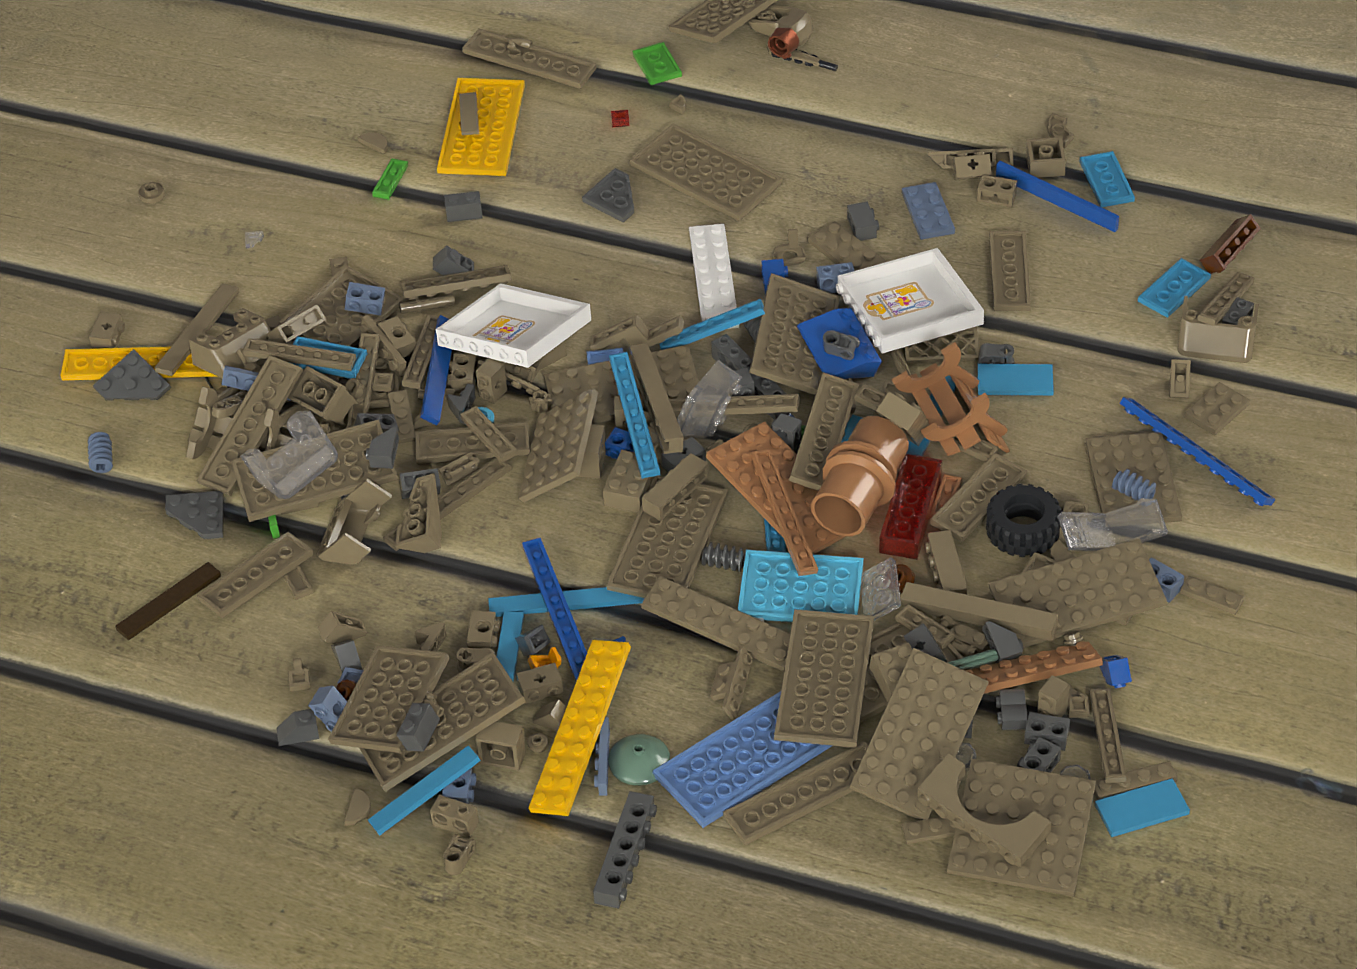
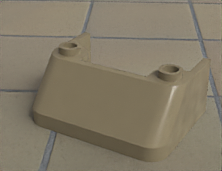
(1216, 342)
(349, 523)

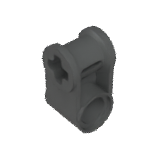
(842, 345)
(996, 354)

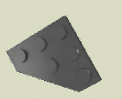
(612, 196)
(132, 380)
(198, 512)

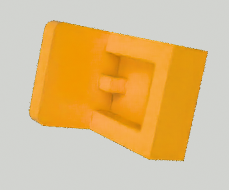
(540, 660)

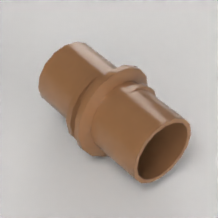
(859, 476)

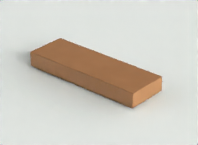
(948, 487)

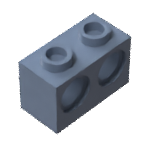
(828, 275)
(365, 298)
(1169, 579)

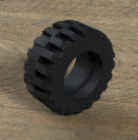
(1021, 538)

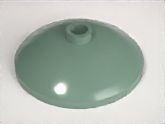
(636, 757)

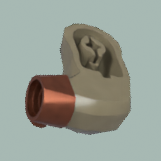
(785, 26)

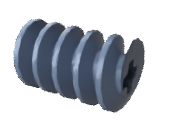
(100, 452)
(1133, 486)

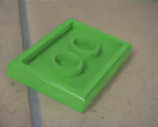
(657, 63)

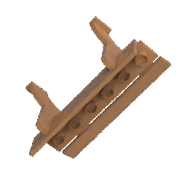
(960, 423)

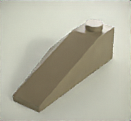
(421, 522)

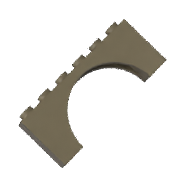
(1012, 840)

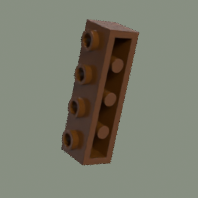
(1230, 244)

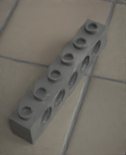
(735, 358)
(624, 850)

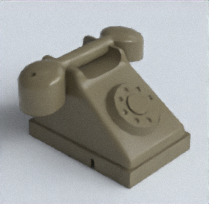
(326, 396)

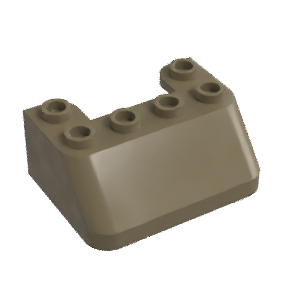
(215, 352)

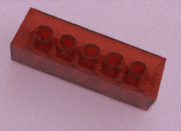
(910, 507)

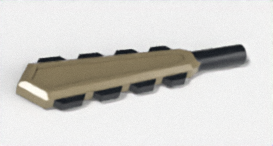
(809, 60)

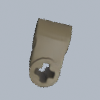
(473, 656)
(458, 854)

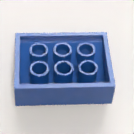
(844, 321)

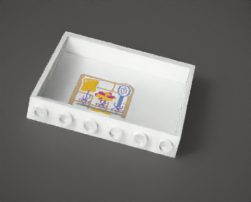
(910, 300)
(513, 325)

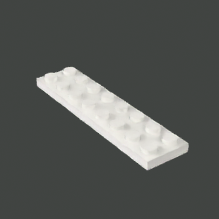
(712, 270)

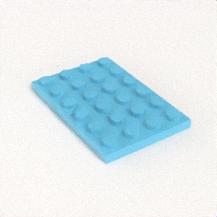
(774, 589)

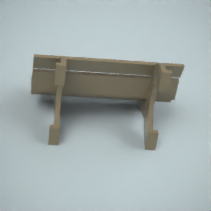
(200, 440)

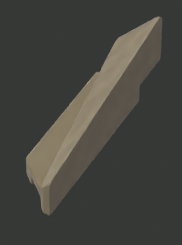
(945, 158)

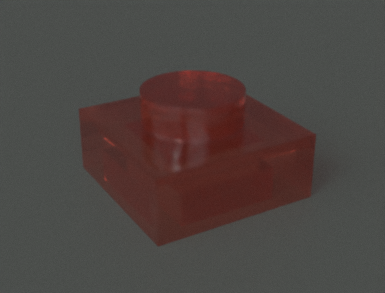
(620, 118)

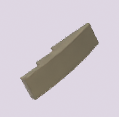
(469, 113)

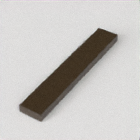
(168, 601)

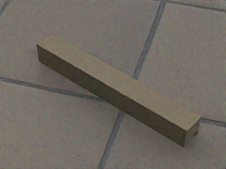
(656, 399)
(980, 610)

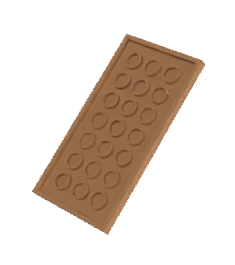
(737, 467)

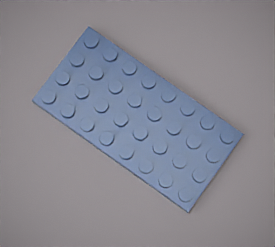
(733, 764)

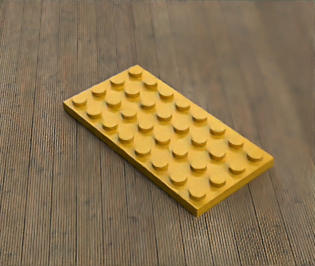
(497, 116)

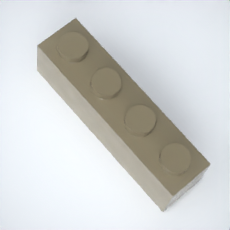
(675, 486)
(945, 562)

